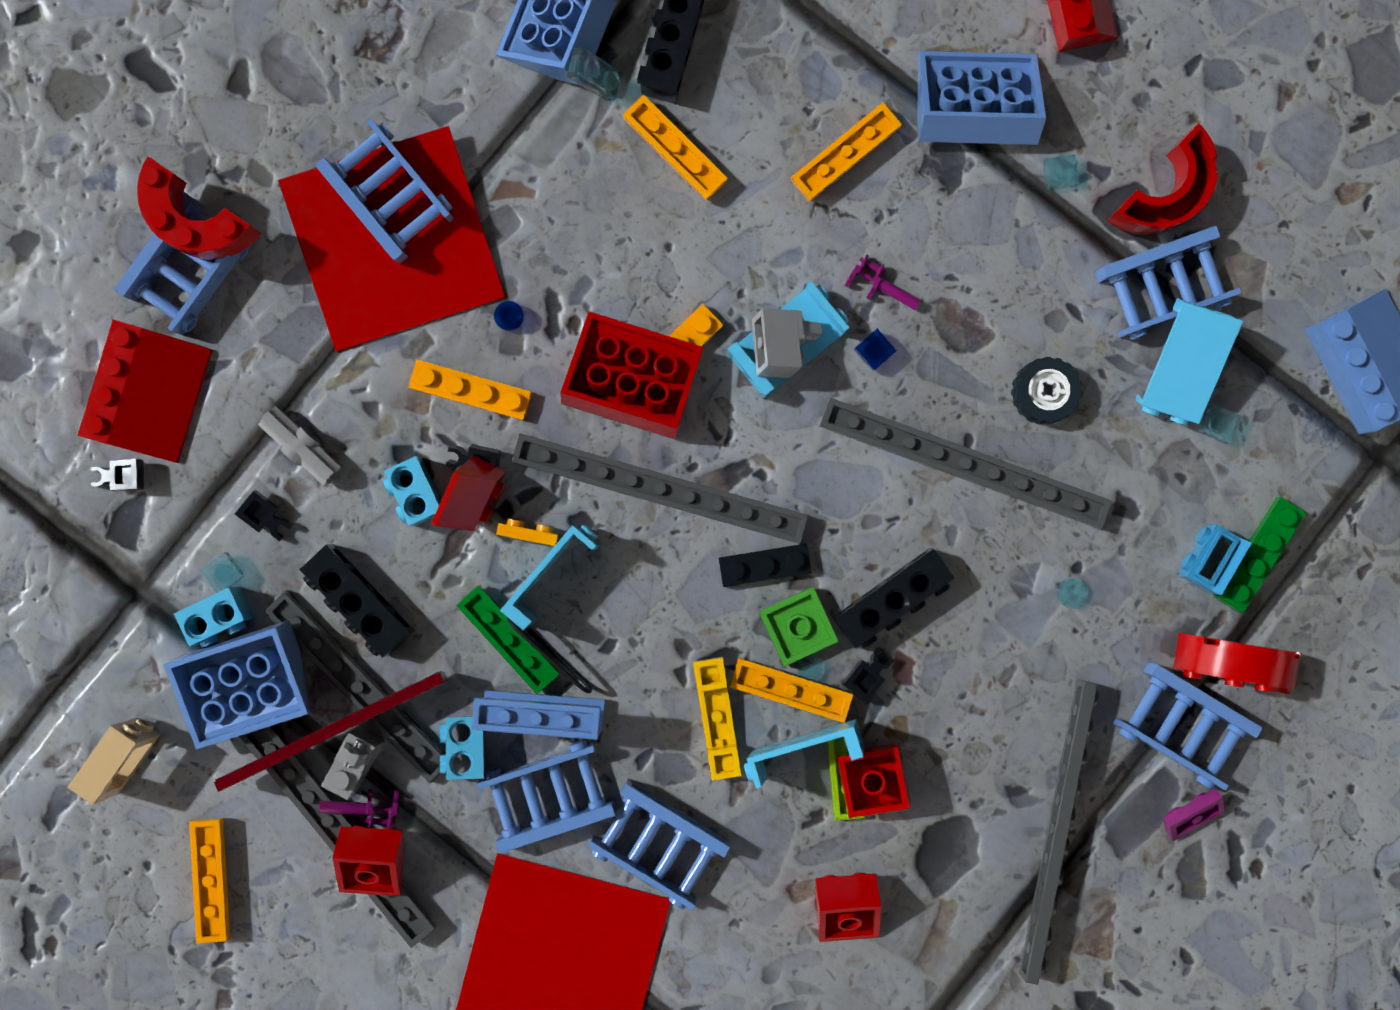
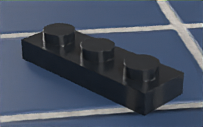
(765, 565)

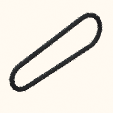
(587, 689)

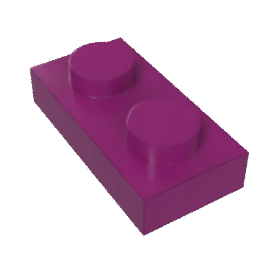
(1194, 814)

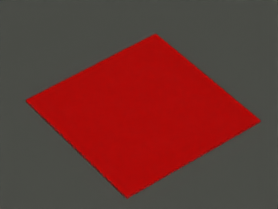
(356, 279)
(561, 942)

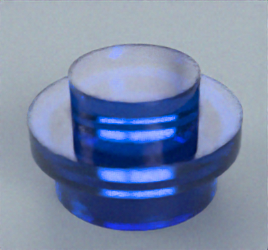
(509, 315)

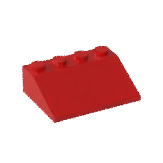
(631, 375)
(145, 391)

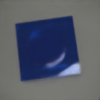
(875, 350)

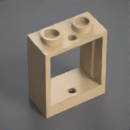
(114, 760)

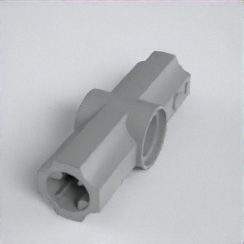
(300, 446)

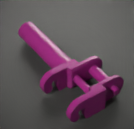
(883, 285)
(362, 808)

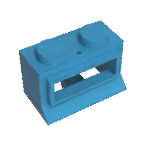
(1225, 568)

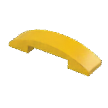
(717, 718)

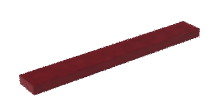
(330, 730)

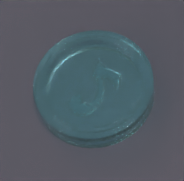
(1072, 593)
(810, 667)

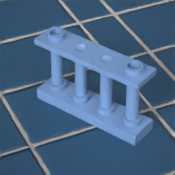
(356, 195)
(1172, 254)
(153, 261)
(1211, 710)
(538, 714)
(660, 813)
(541, 826)

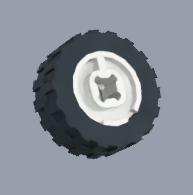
(1046, 390)

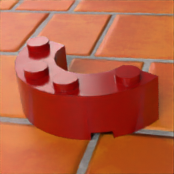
(1193, 187)
(162, 209)
(1238, 663)

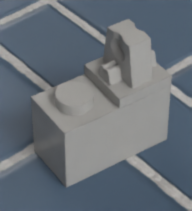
(778, 341)
(352, 763)

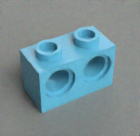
(421, 487)
(212, 612)
(471, 747)

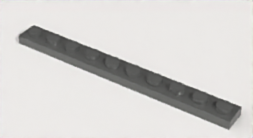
(965, 463)
(660, 488)
(306, 793)
(1056, 841)

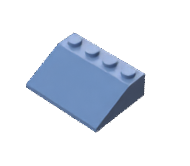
(546, 32)
(979, 98)
(1363, 359)
(240, 684)

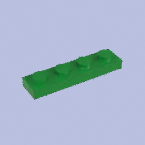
(1266, 546)
(494, 626)

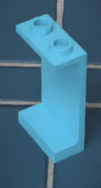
(814, 308)
(1190, 363)
(514, 608)
(756, 769)

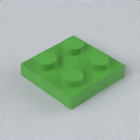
(798, 626)

